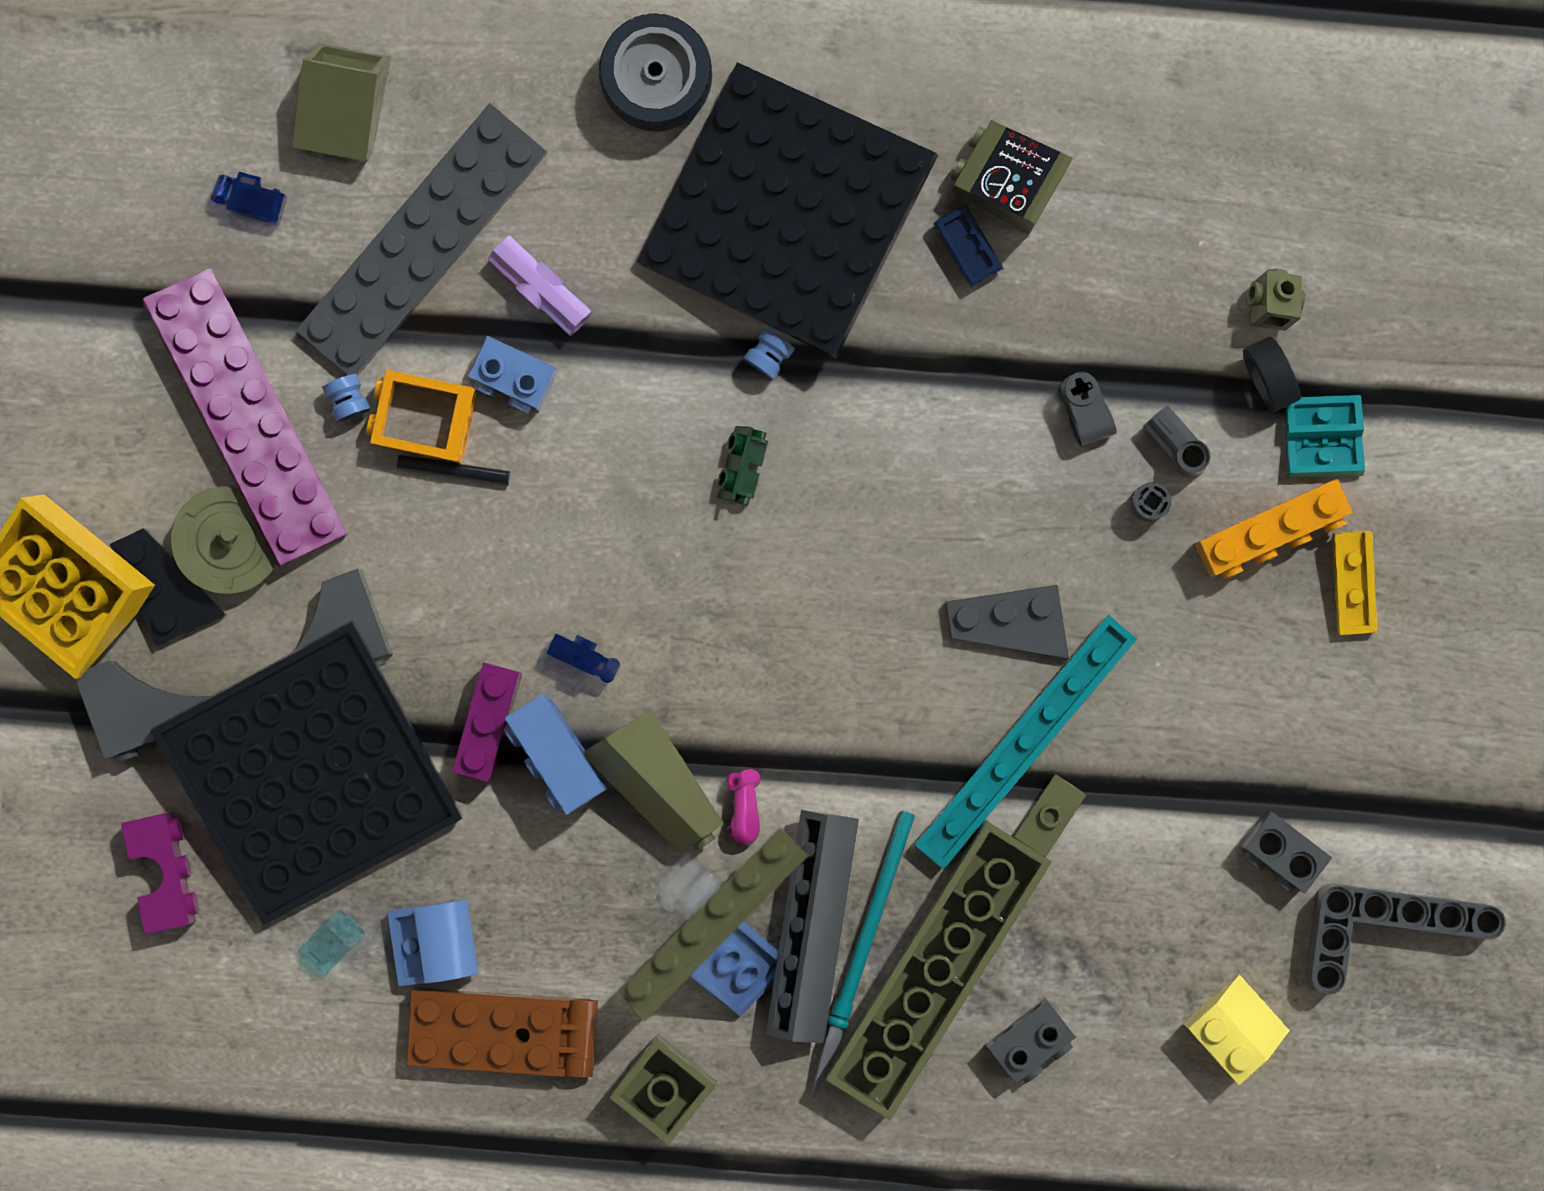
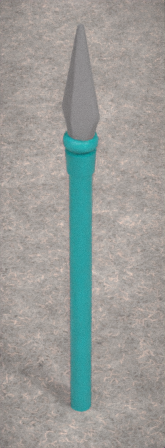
(843, 1005)

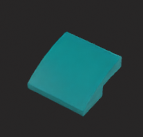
(1325, 437)

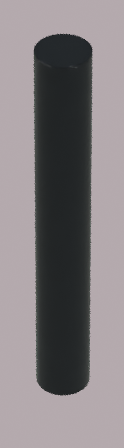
(453, 470)

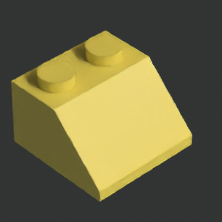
(1237, 1029)

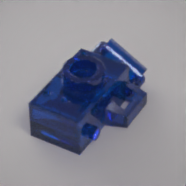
(249, 199)
(581, 655)

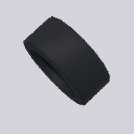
(1271, 374)

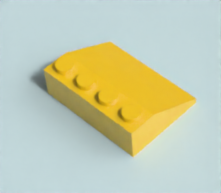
(64, 585)

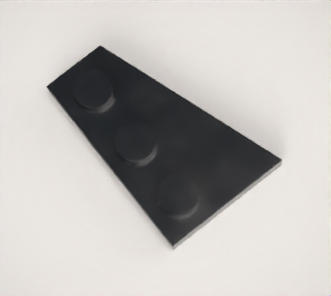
(175, 602)

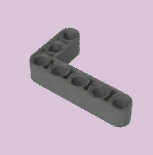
(1389, 915)

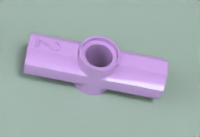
(539, 285)

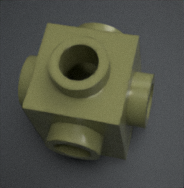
(1276, 299)

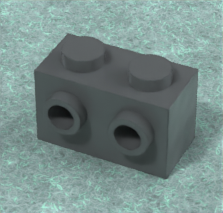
(1031, 1042)

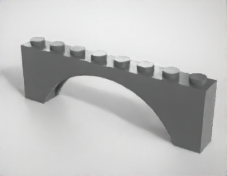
(128, 708)

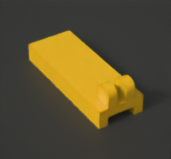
(1354, 582)

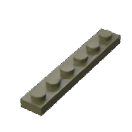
(712, 924)

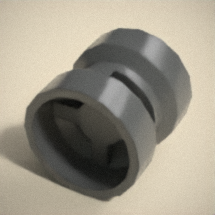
(1144, 503)

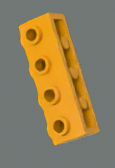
(1281, 524)

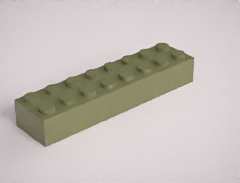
(937, 970)

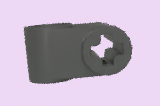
(1088, 417)

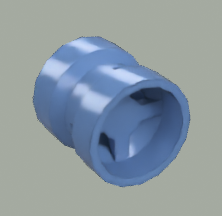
(772, 345)
(346, 398)

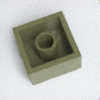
(663, 1089)

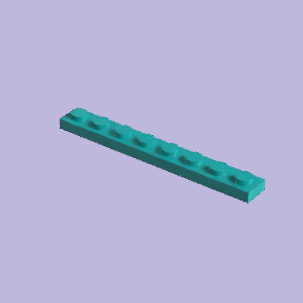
(1025, 741)

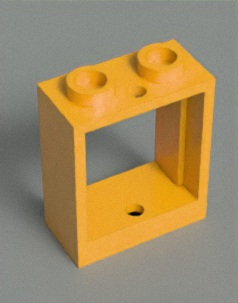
(460, 422)

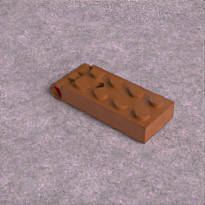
(481, 1032)

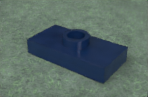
(968, 246)

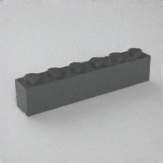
(812, 928)

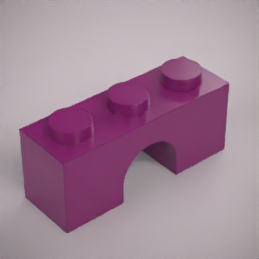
(486, 722)
(172, 902)

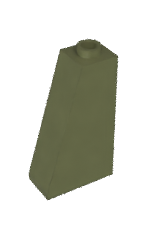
(656, 782)

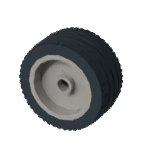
(627, 67)

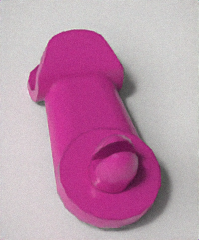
(745, 822)

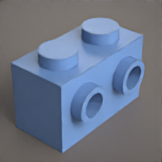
(513, 375)

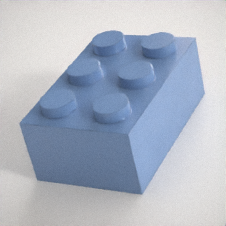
(554, 754)

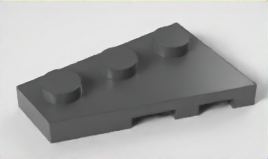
(1013, 620)

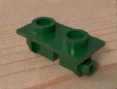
(735, 480)

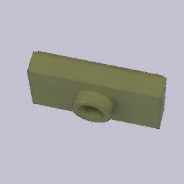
(1050, 815)

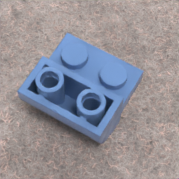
(433, 943)

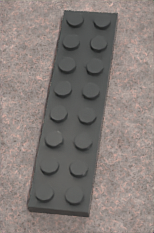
(421, 241)

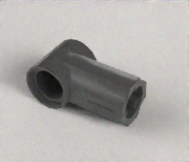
(1176, 438)

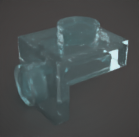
(332, 941)

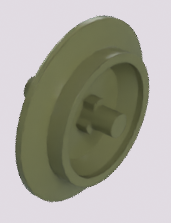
(220, 543)

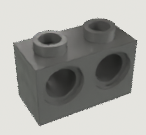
(1289, 845)

